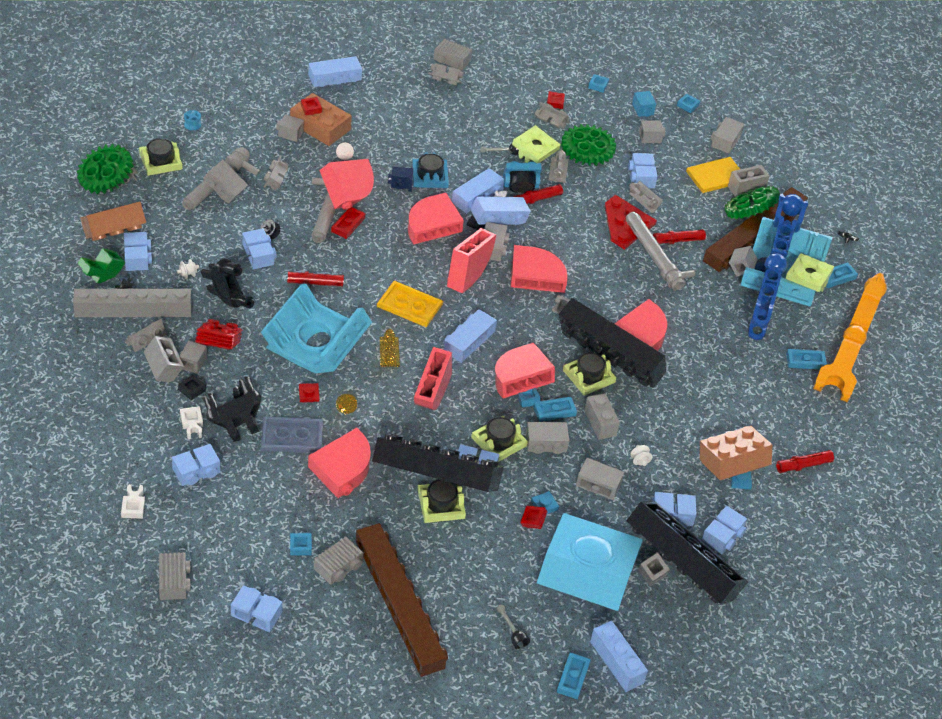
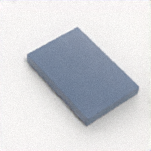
(291, 434)

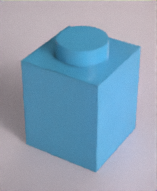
(644, 103)

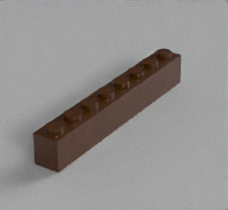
(742, 236)
(401, 600)

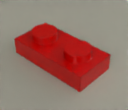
(348, 222)

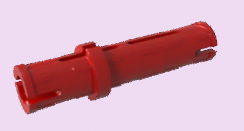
(548, 192)
(684, 236)
(315, 279)
(798, 462)

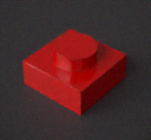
(556, 99)
(311, 106)
(309, 392)
(534, 517)

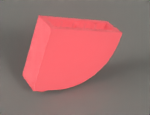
(348, 181)
(433, 219)
(470, 260)
(537, 270)
(646, 323)
(522, 370)
(434, 379)
(342, 463)

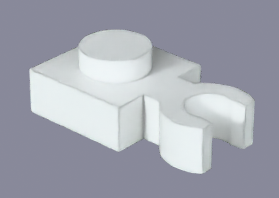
(192, 420)
(133, 504)

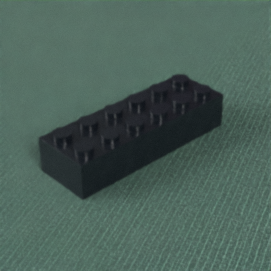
(612, 341)
(438, 463)
(686, 552)

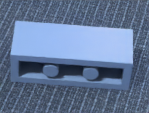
(335, 71)
(480, 186)
(500, 210)
(470, 335)
(618, 656)

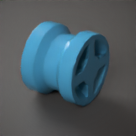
(192, 120)

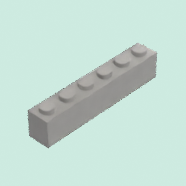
(132, 302)

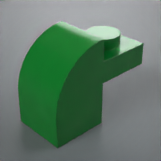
(104, 267)

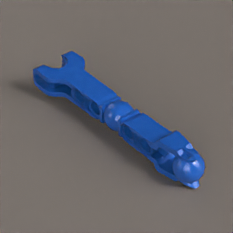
(776, 262)

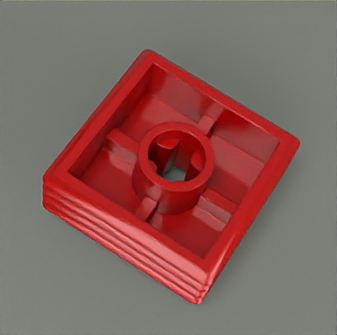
(219, 335)

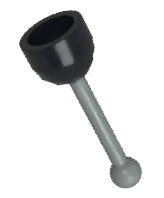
(512, 149)
(517, 636)

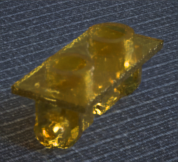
(389, 350)

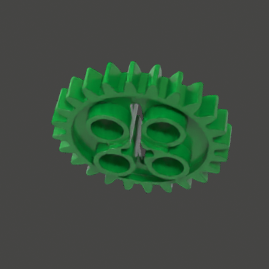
(588, 144)
(105, 169)
(742, 206)

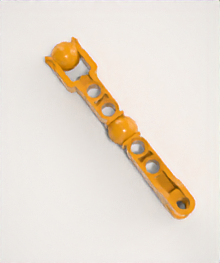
(840, 371)

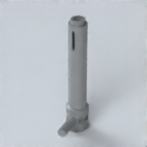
(236, 160)
(325, 216)
(668, 271)

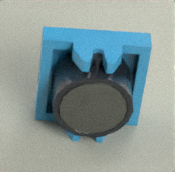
(430, 171)
(522, 176)

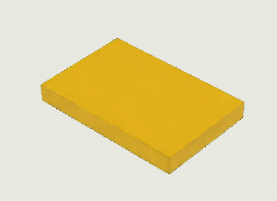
(712, 174)
(410, 303)

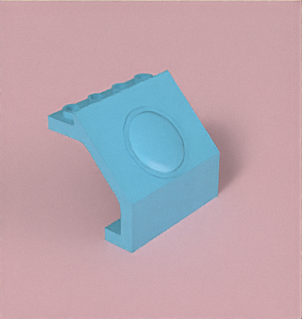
(802, 242)
(304, 317)
(589, 561)

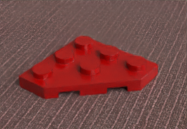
(619, 230)

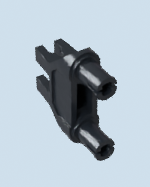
(225, 283)
(235, 412)

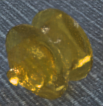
(346, 403)

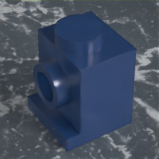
(401, 178)

